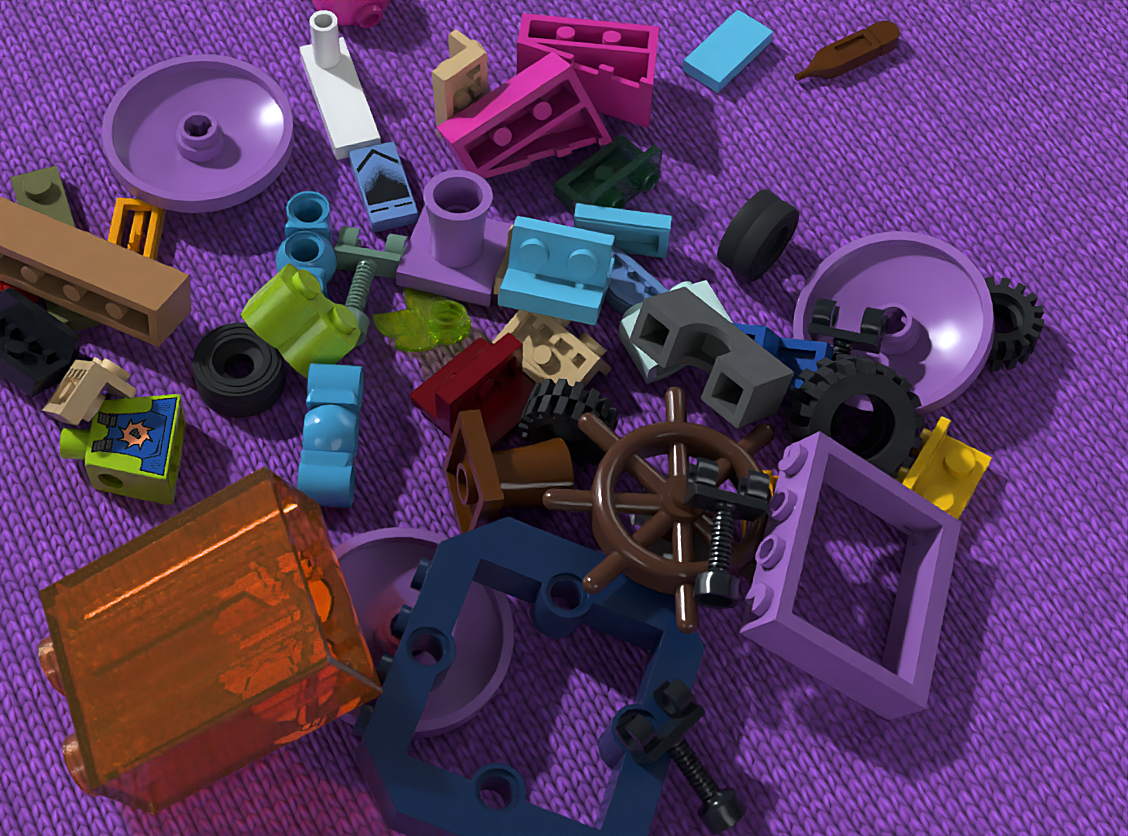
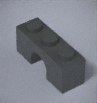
(684, 330)

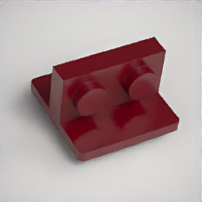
(479, 378)

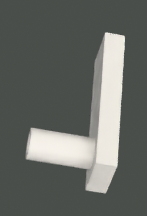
(337, 88)

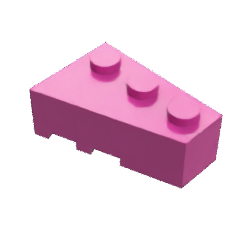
(608, 57)
(524, 121)

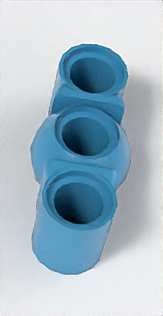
(309, 238)
(331, 434)

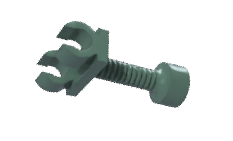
(366, 265)

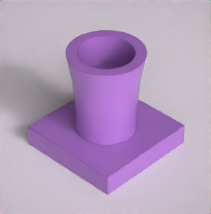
(454, 243)

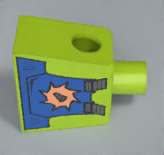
(132, 446)

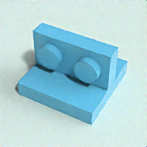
(557, 270)

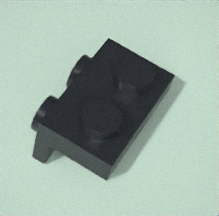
(33, 344)

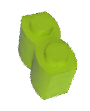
(300, 320)

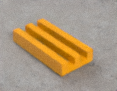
(154, 231)

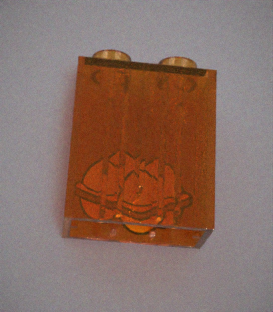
(204, 645)

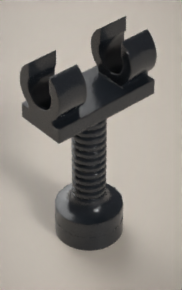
(868, 340)
(716, 586)
(719, 806)

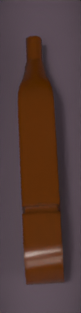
(852, 51)

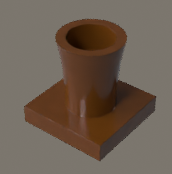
(490, 481)

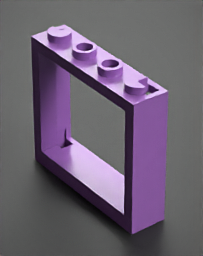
(916, 622)

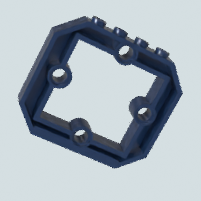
(533, 568)

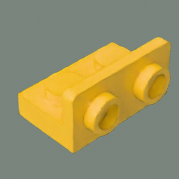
(945, 470)

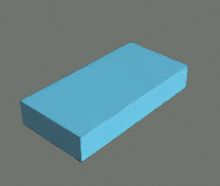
(727, 51)
(633, 230)

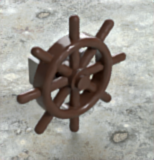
(671, 536)

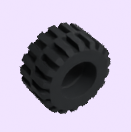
(892, 404)

